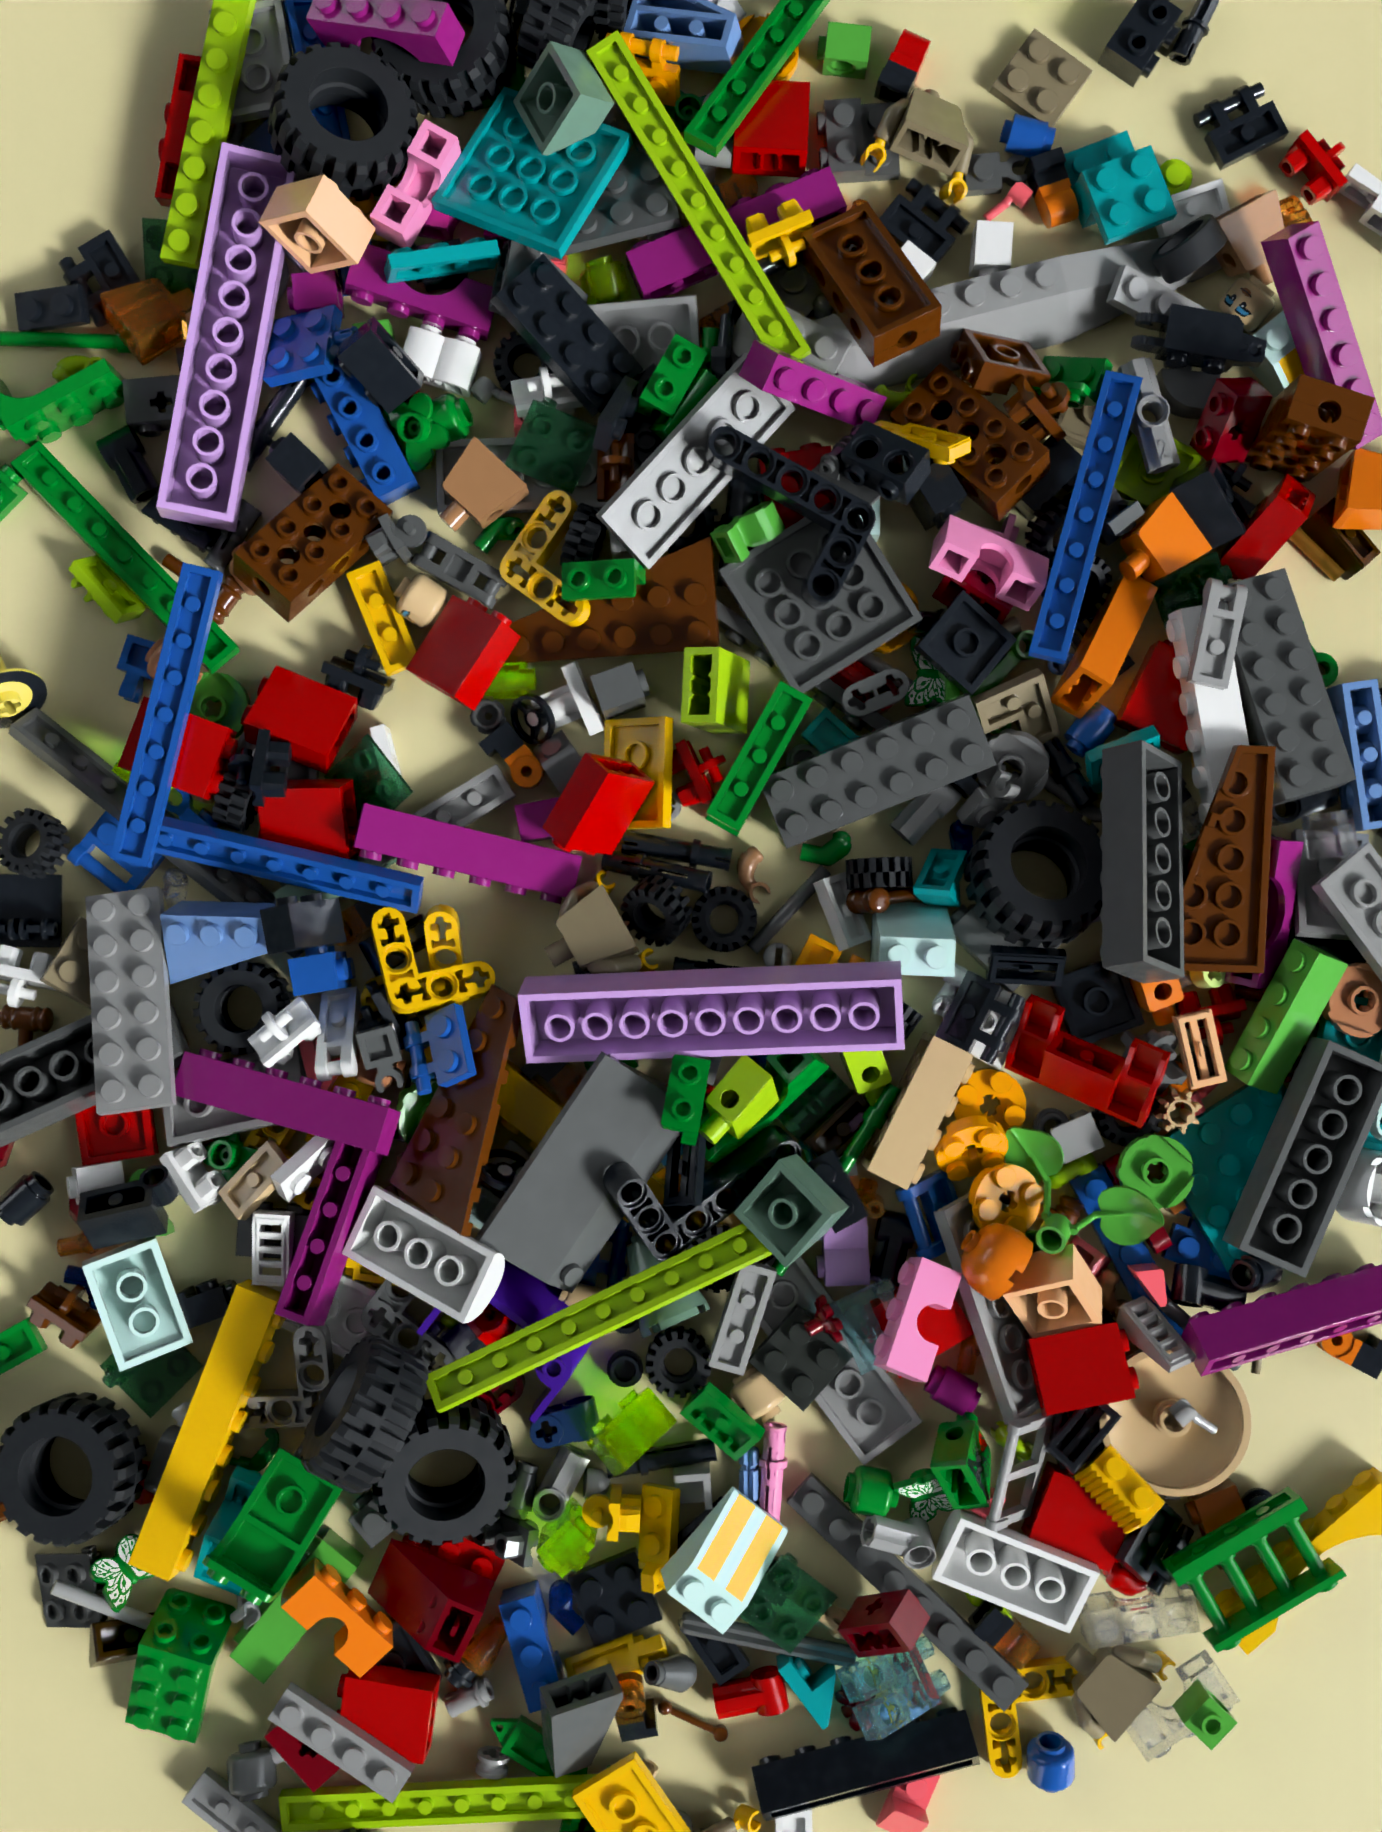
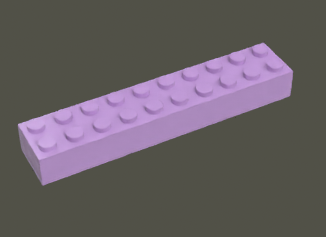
(225, 345)
(713, 1012)

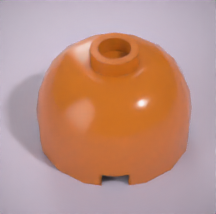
(993, 1257)

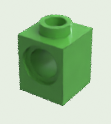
(845, 50)
(1204, 1714)

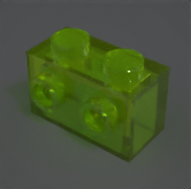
(631, 1430)
(566, 1541)

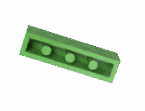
(1285, 1016)
(276, 1633)

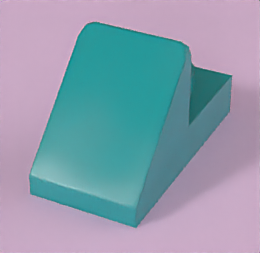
(940, 878)
(813, 1690)

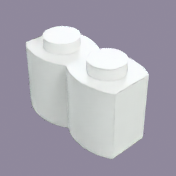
(444, 360)

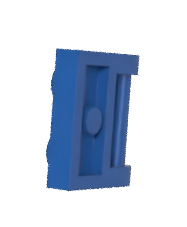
(103, 837)
(934, 1192)

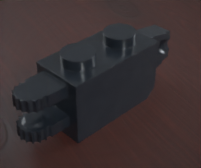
(1199, 339)

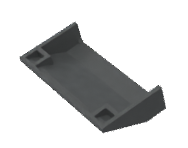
(557, 1205)

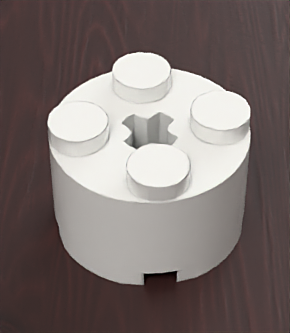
(1363, 1192)

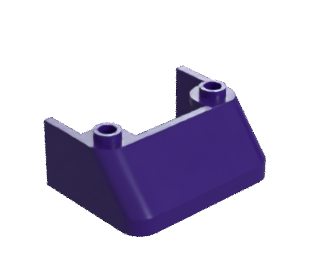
(524, 1302)

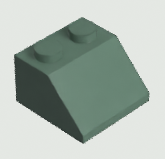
(562, 98)
(790, 1209)

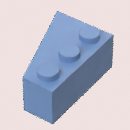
(705, 32)
(211, 936)

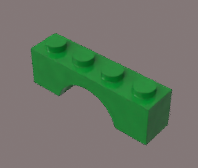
(791, 1078)

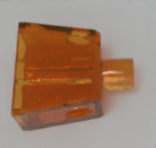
(147, 317)

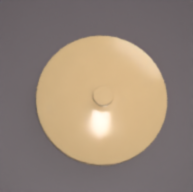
(1174, 1457)

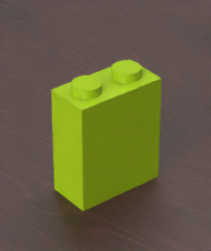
(715, 690)

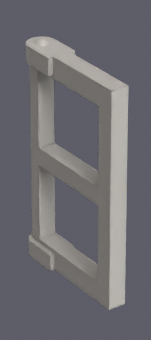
(1032, 1468)

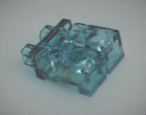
(908, 1687)

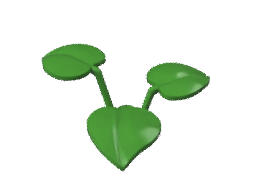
(1125, 1212)

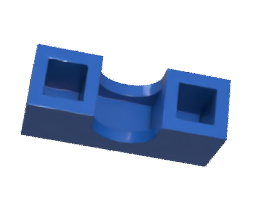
(528, 1636)

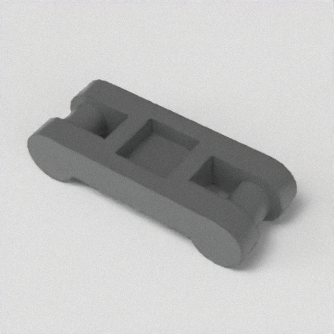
(459, 569)

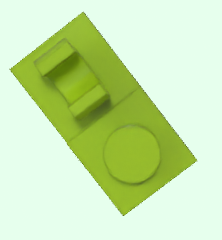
(105, 589)

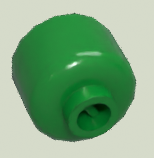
(453, 415)
(870, 1491)

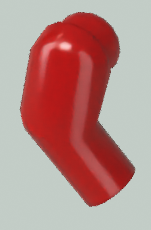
(1124, 1581)

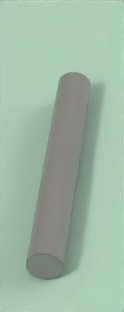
(99, 1604)

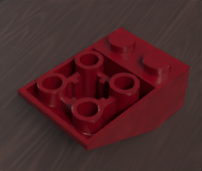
(430, 1598)

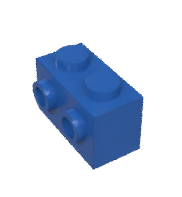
(321, 971)

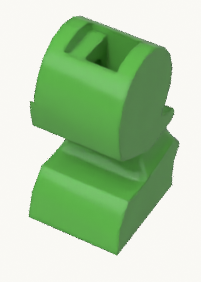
(748, 530)

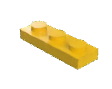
(379, 612)

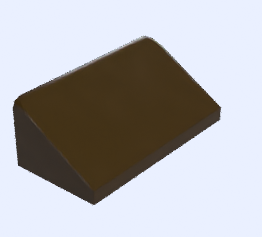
(1347, 547)
(837, 1126)
(113, 1642)

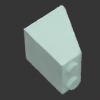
(917, 937)

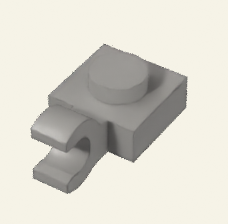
(988, 802)

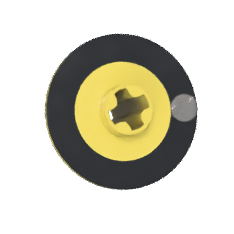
(19, 693)

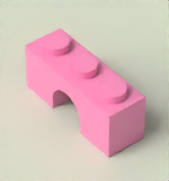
(405, 209)
(1015, 570)
(901, 1346)

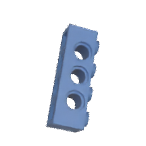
(1360, 722)

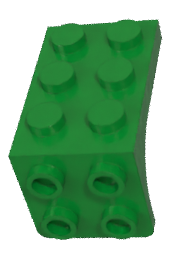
(61, 405)
(272, 1529)
(177, 1664)

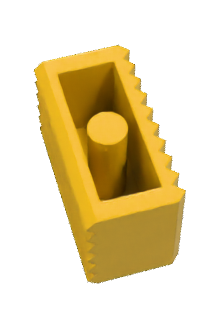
(1119, 1489)

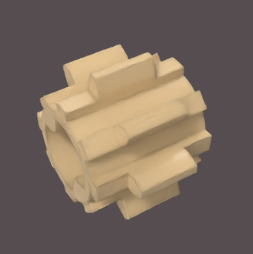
(1186, 1115)

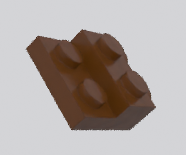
(996, 362)

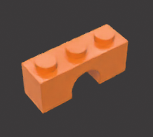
(319, 1594)

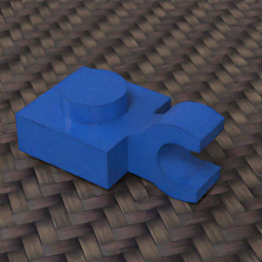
(134, 665)
(187, 812)

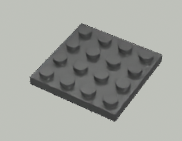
(631, 204)
(810, 640)

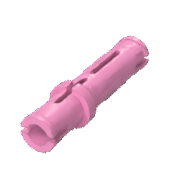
(772, 1468)

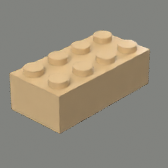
(917, 1111)

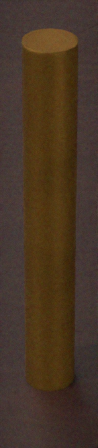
(1314, 552)

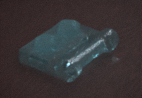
(860, 1322)

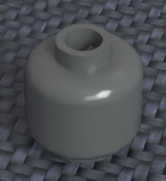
(251, 1771)

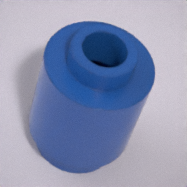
(1027, 136)
(1090, 730)

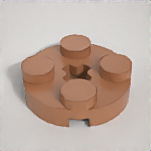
(1342, 1009)

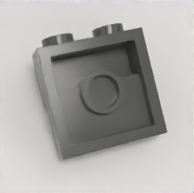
(847, 133)

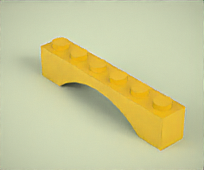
(1344, 1518)

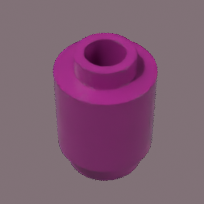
(952, 1389)

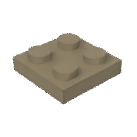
(1040, 79)

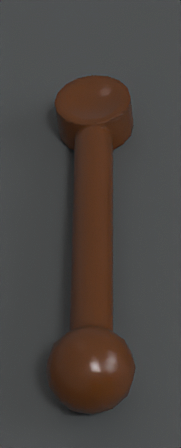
(720, 1731)

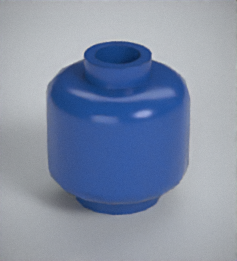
(1050, 1762)

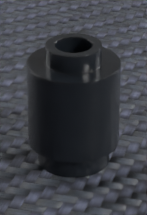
(25, 1199)
(1254, 1274)

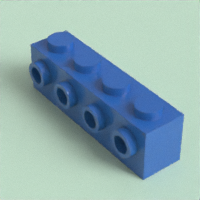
(367, 434)

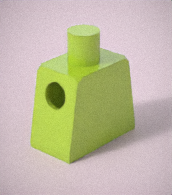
(867, 1072)
(739, 1101)

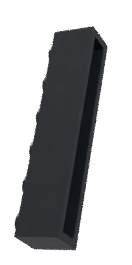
(864, 1767)

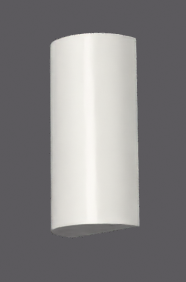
(424, 1256)
(1013, 1571)

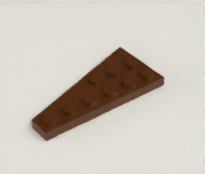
(665, 616)
(1230, 869)
(459, 1124)

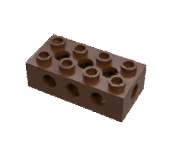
(871, 284)
(1310, 426)
(1003, 456)
(310, 542)

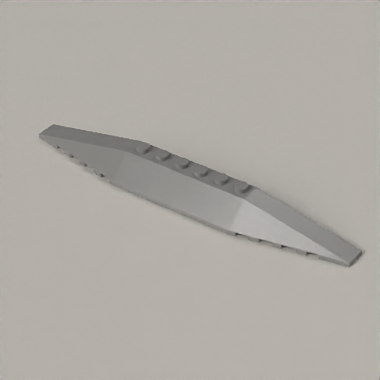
(1029, 303)

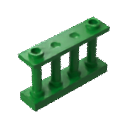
(758, 758)
(1221, 1548)

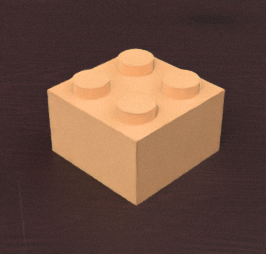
(317, 224)
(1055, 1294)

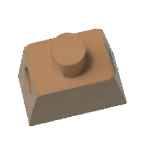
(1245, 229)
(480, 488)

